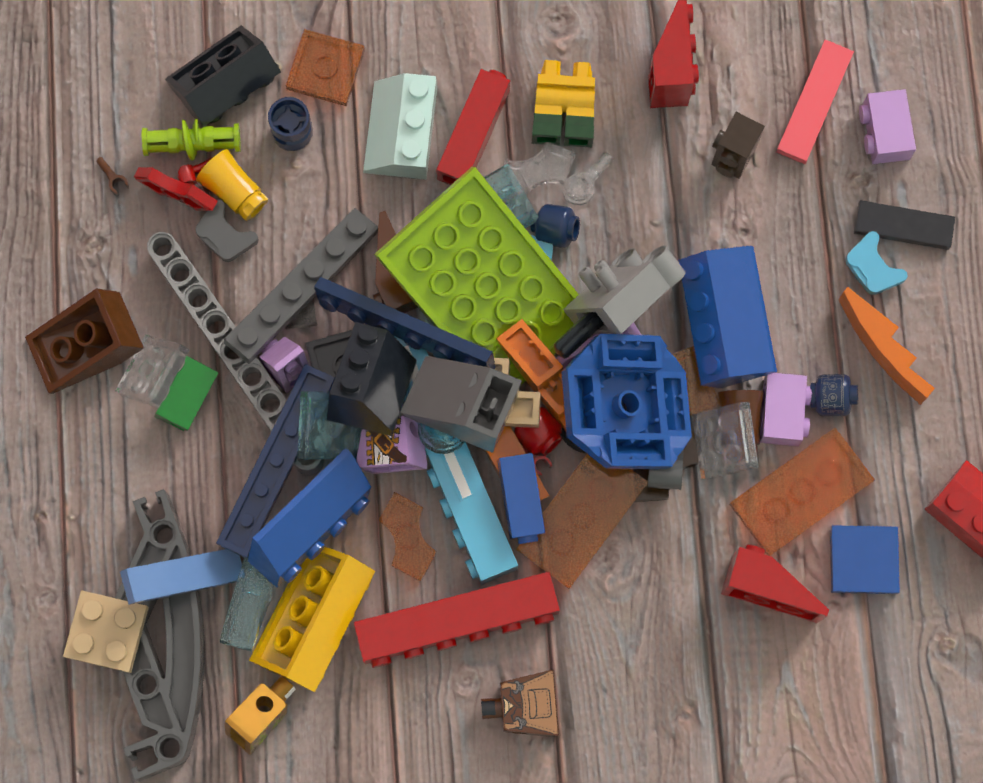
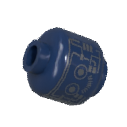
(833, 395)

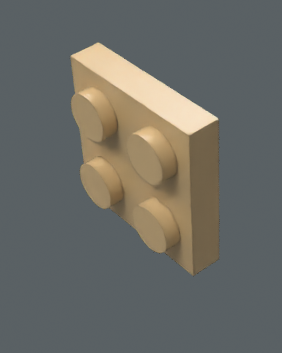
(105, 631)

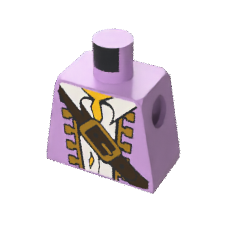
(393, 453)

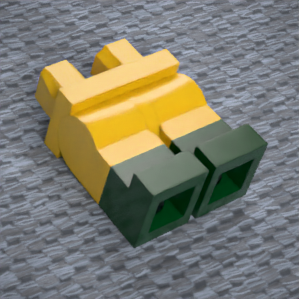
(566, 95)

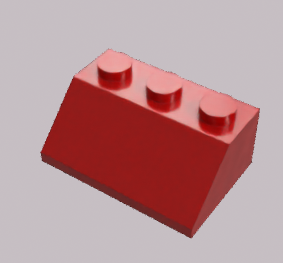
(960, 506)

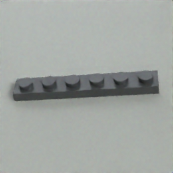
(298, 286)

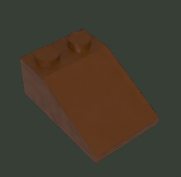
(84, 340)

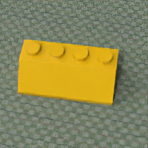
(312, 618)

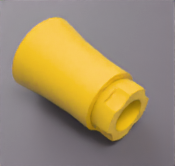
(232, 185)

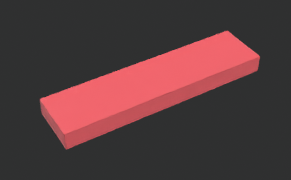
(815, 101)

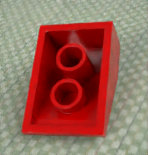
(768, 584)

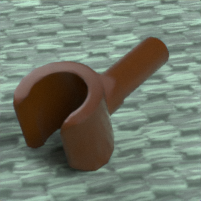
(111, 175)

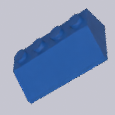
(727, 316)
(310, 519)

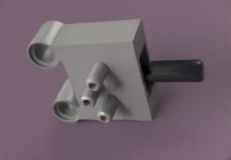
(618, 295)

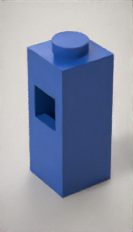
(521, 497)

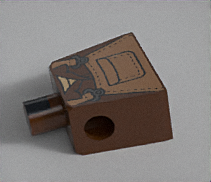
(526, 705)

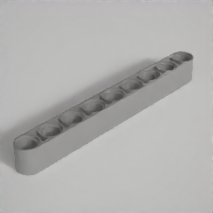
(205, 317)

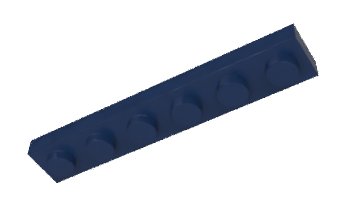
(403, 326)
(270, 468)

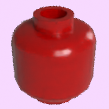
(540, 439)

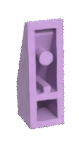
(284, 362)

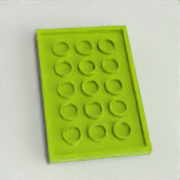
(478, 269)

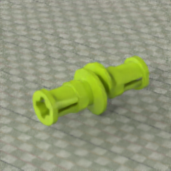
(191, 140)

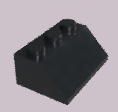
(223, 75)
(371, 381)

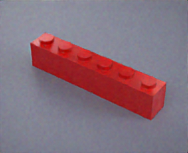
(457, 618)

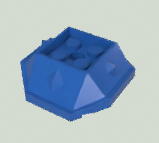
(650, 385)

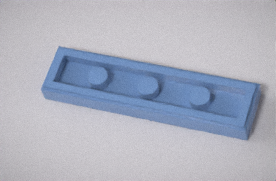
(180, 575)

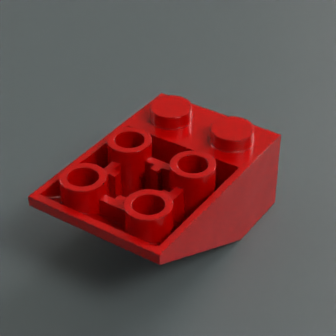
(672, 70)

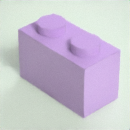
(887, 126)
(784, 409)

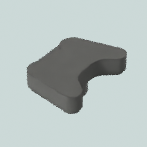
(222, 237)

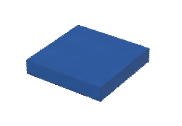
(864, 559)

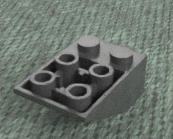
(462, 400)

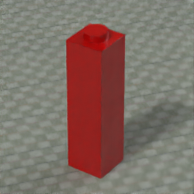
(474, 125)

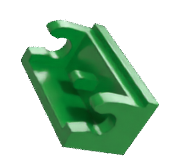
(186, 394)

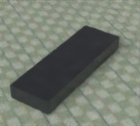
(905, 225)

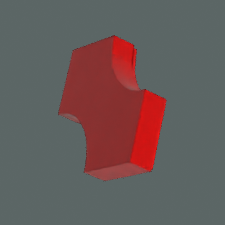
(175, 189)

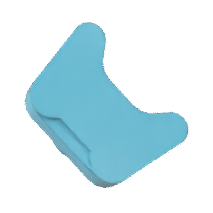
(870, 267)

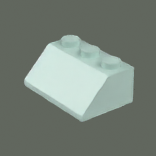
(401, 126)

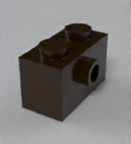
(736, 145)

